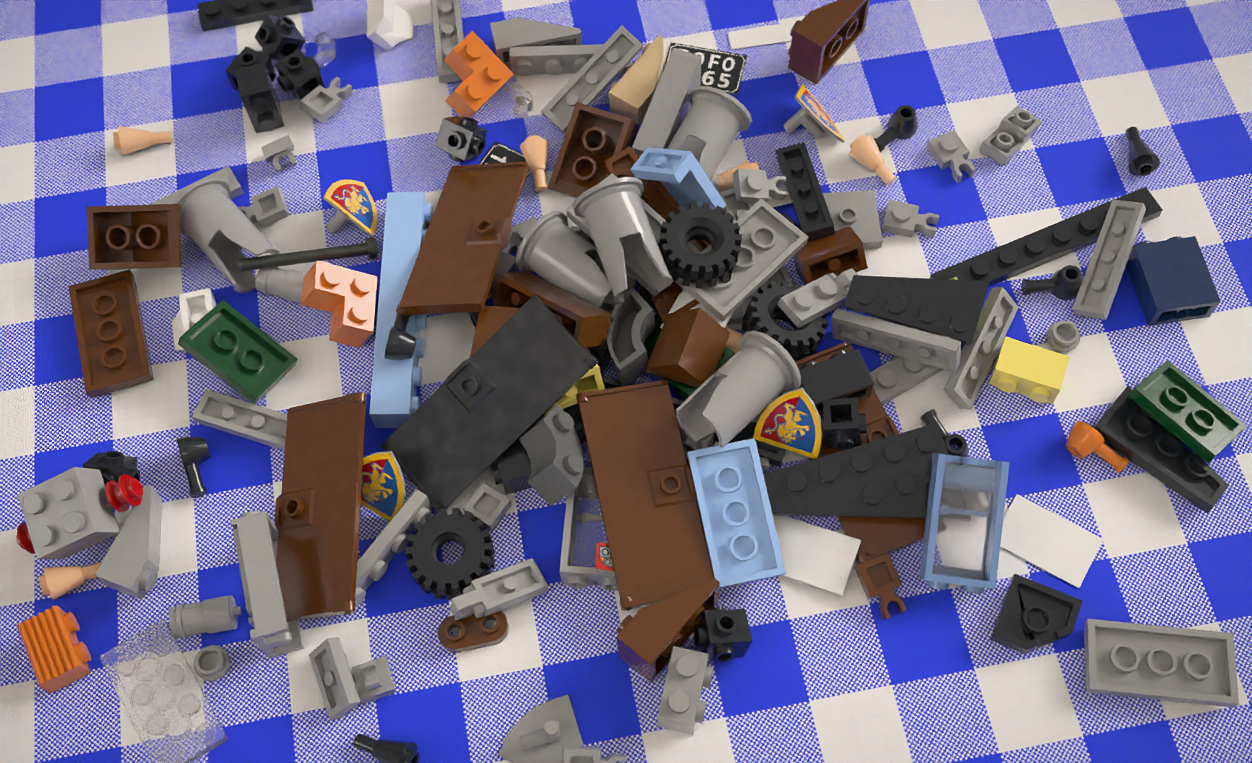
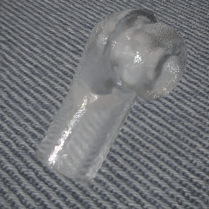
(326, 49)
(522, 97)

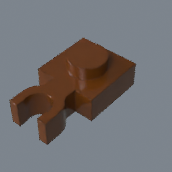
(879, 579)

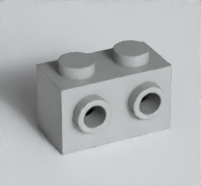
(683, 689)

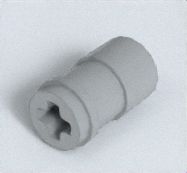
(280, 283)
(202, 617)

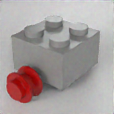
(73, 512)

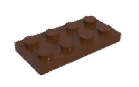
(110, 333)

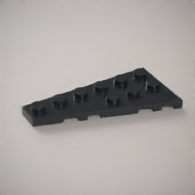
(868, 481)

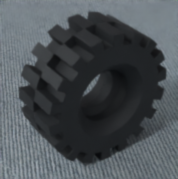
(704, 225)
(764, 310)
(451, 578)

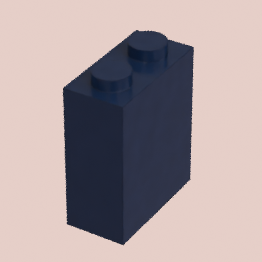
(1172, 280)

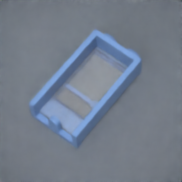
(964, 522)

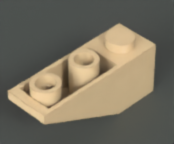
(636, 88)

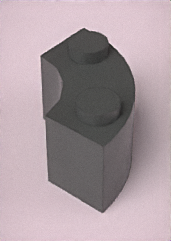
(627, 336)
(554, 455)

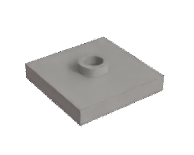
(859, 212)

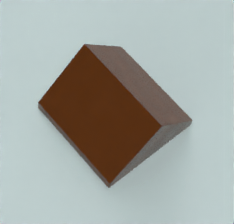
(688, 347)

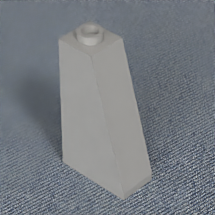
(669, 101)

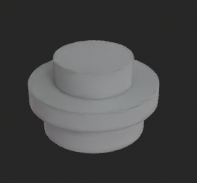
(1063, 336)
(211, 663)

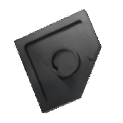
(1034, 615)

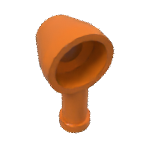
(1085, 440)

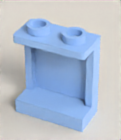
(679, 175)

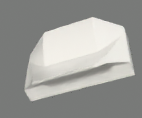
(388, 23)
(192, 308)

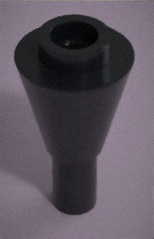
(1141, 157)
(388, 750)

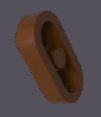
(473, 632)

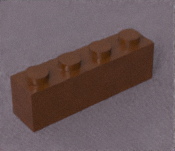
(584, 320)

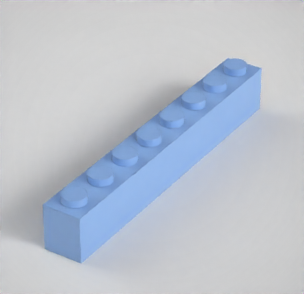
(397, 380)

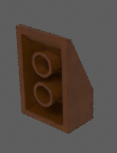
(825, 36)
(588, 142)
(134, 237)
(649, 636)

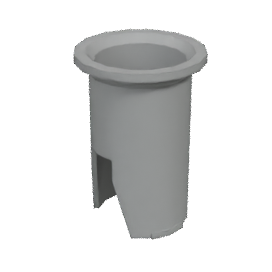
(710, 126)
(221, 230)
(620, 230)
(566, 260)
(739, 389)

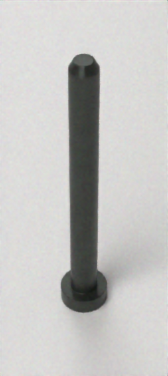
(368, 248)

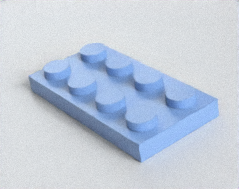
(736, 513)

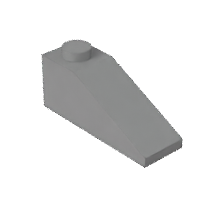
(529, 33)
(135, 553)

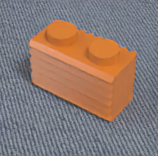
(54, 648)

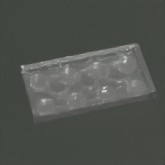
(163, 696)

